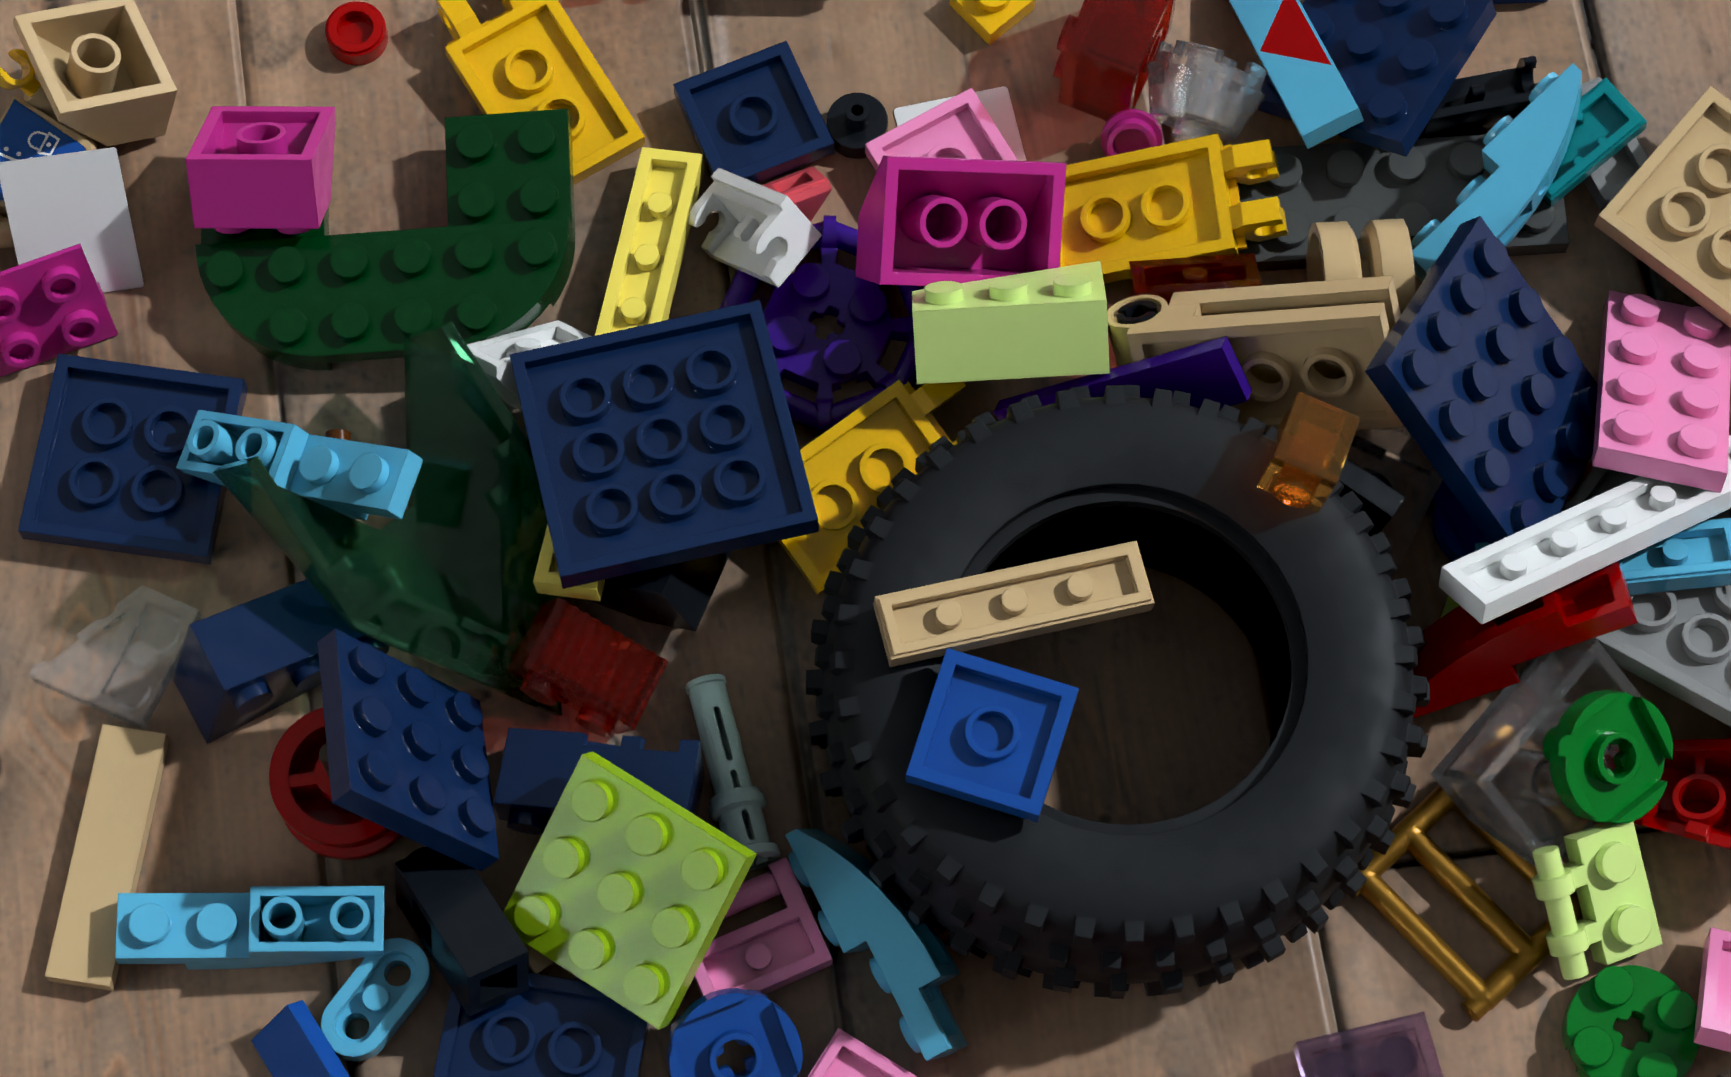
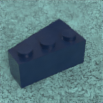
(256, 657)
(542, 761)

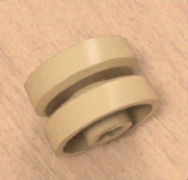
(1381, 251)

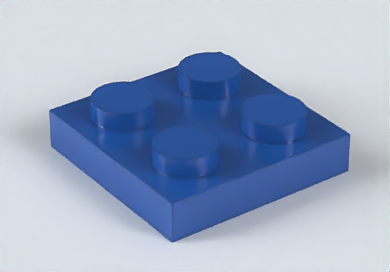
(992, 735)

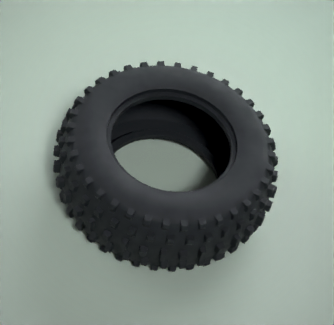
(1148, 896)

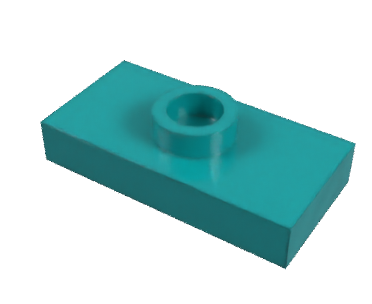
(1602, 129)

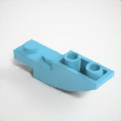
(1522, 164)
(330, 471)
(863, 916)
(251, 929)

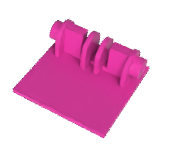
(50, 309)

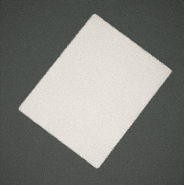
(69, 202)

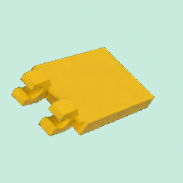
(536, 63)
(1168, 204)
(857, 462)

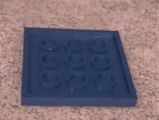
(1489, 386)
(663, 444)

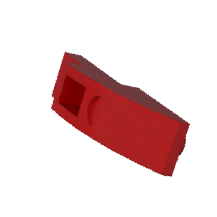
(1478, 658)

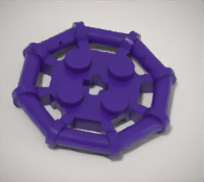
(853, 355)

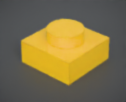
(992, 17)

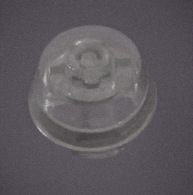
(1202, 91)

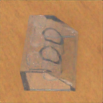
(1499, 763)

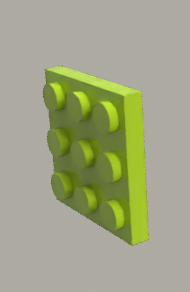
(627, 889)

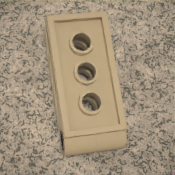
(1283, 335)

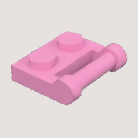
(770, 949)

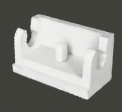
(756, 228)

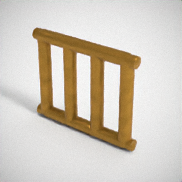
(1524, 951)

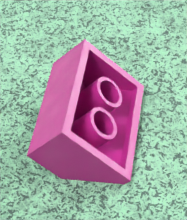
(959, 220)

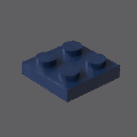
(755, 115)

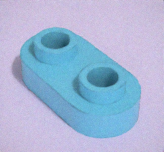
(375, 1000)

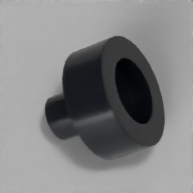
(854, 122)

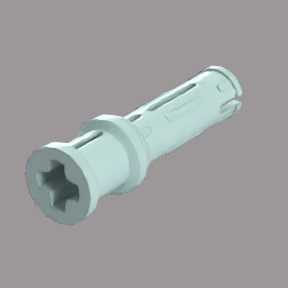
(736, 802)

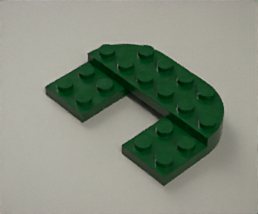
(363, 293)

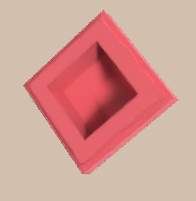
(804, 188)

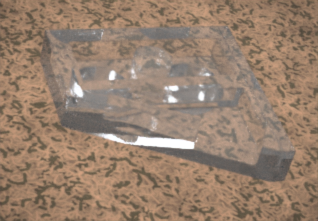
(123, 659)

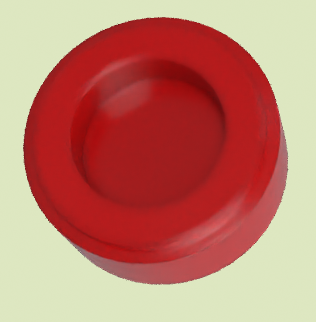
(356, 33)

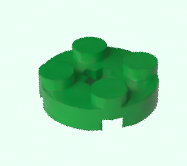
(1577, 752)
(1616, 995)

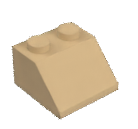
(100, 69)

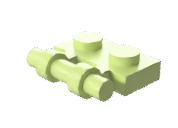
(1611, 892)

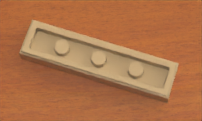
(1013, 603)
(106, 855)

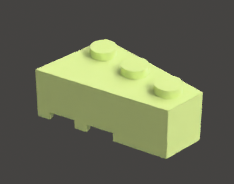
(1012, 326)

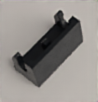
(1482, 100)

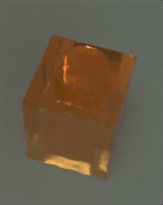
(1308, 452)

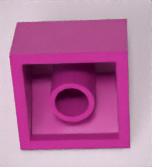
(262, 168)

